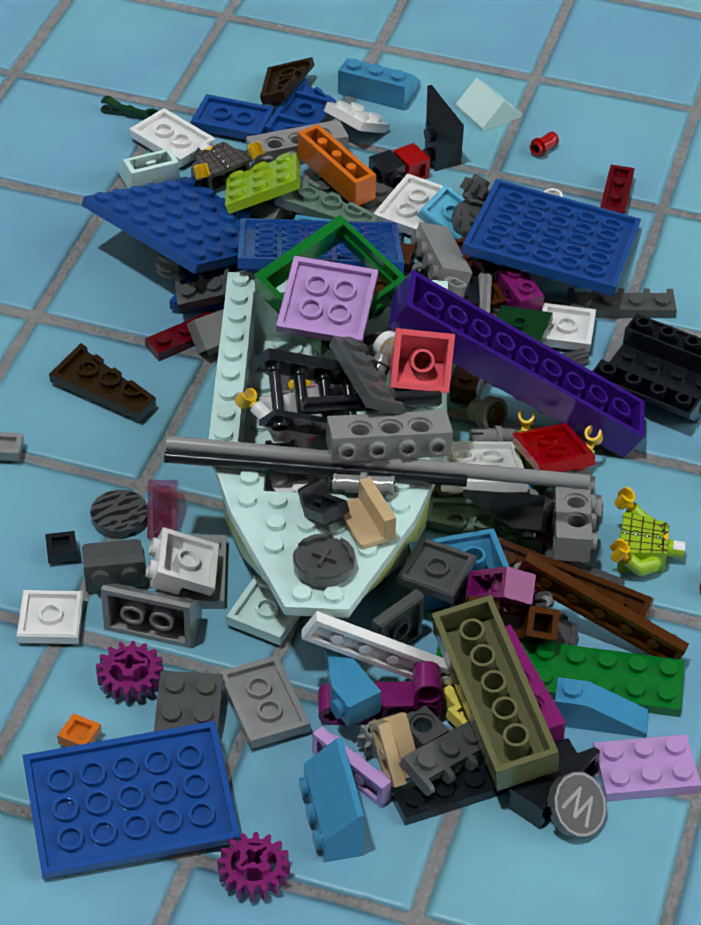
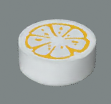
(384, 343)

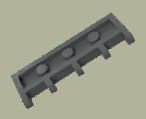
(201, 292)
(626, 304)
(363, 375)
(441, 757)

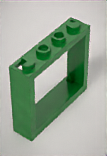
(314, 247)

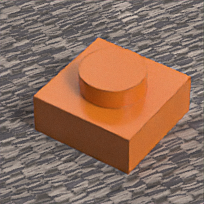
(78, 731)

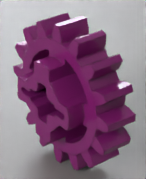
(129, 671)
(253, 866)

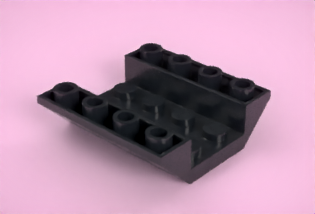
(658, 366)

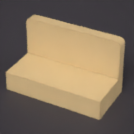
(370, 516)
(392, 742)

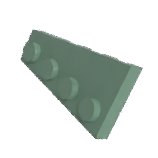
(316, 203)
(465, 516)

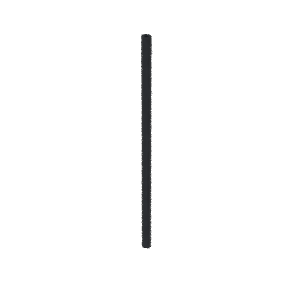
(312, 468)

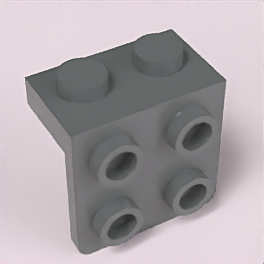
(113, 563)

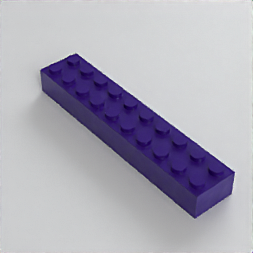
(521, 364)

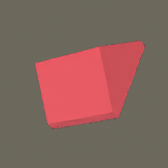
(421, 360)

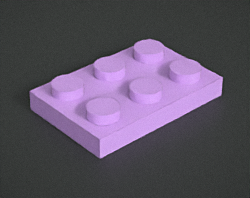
(647, 768)

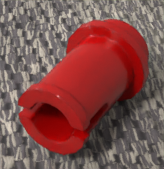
(540, 145)

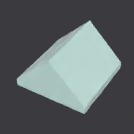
(486, 107)

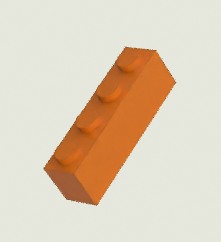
(336, 165)

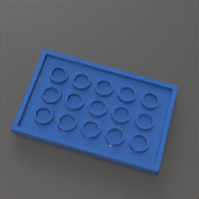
(130, 799)

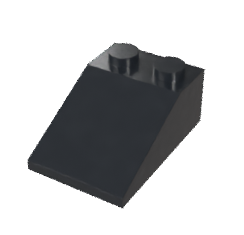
(442, 132)

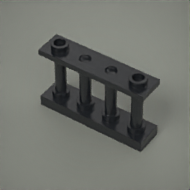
(299, 368)

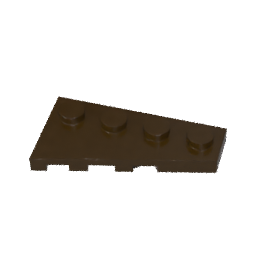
(94, 380)

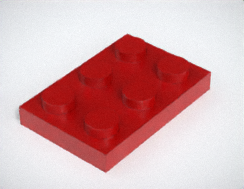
(554, 448)

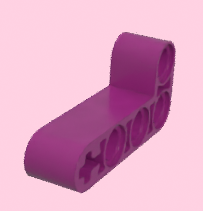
(396, 696)

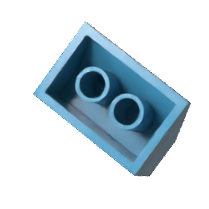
(376, 83)
(479, 543)
(333, 803)

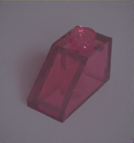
(162, 506)

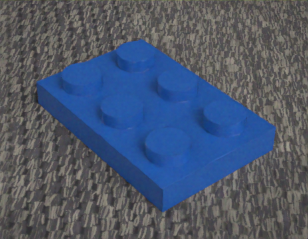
(231, 117)

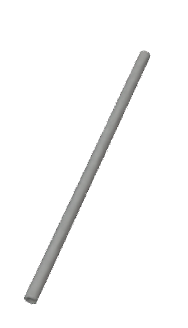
(474, 471)

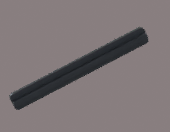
(353, 402)

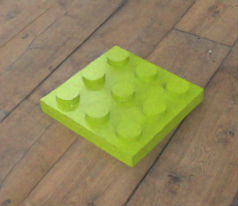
(262, 182)

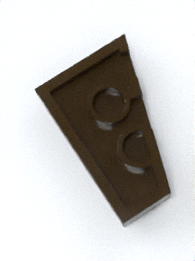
(283, 79)

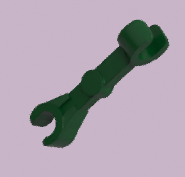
(114, 106)

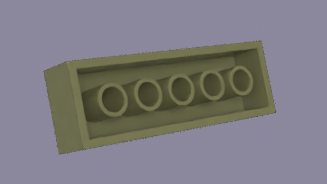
(495, 693)

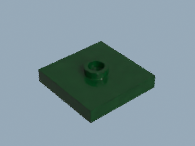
(532, 322)

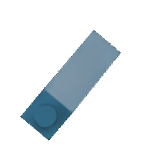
(350, 689)
(597, 709)

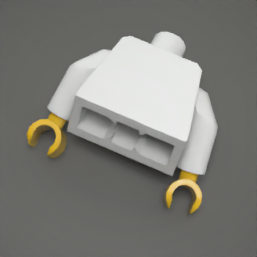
(264, 406)

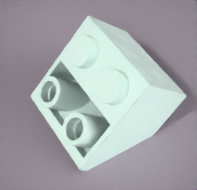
(149, 168)

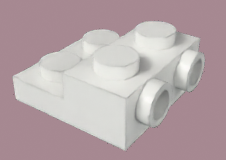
(182, 563)

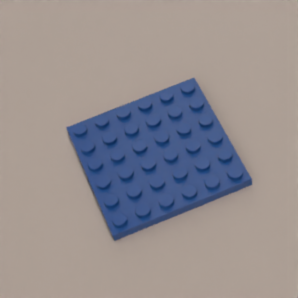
(175, 220)
(552, 237)
(267, 239)

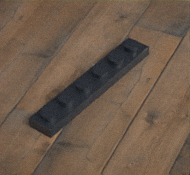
(466, 790)

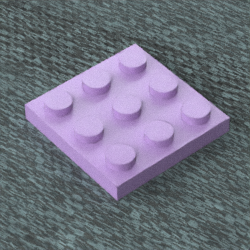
(327, 300)

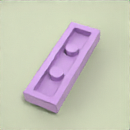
(368, 780)

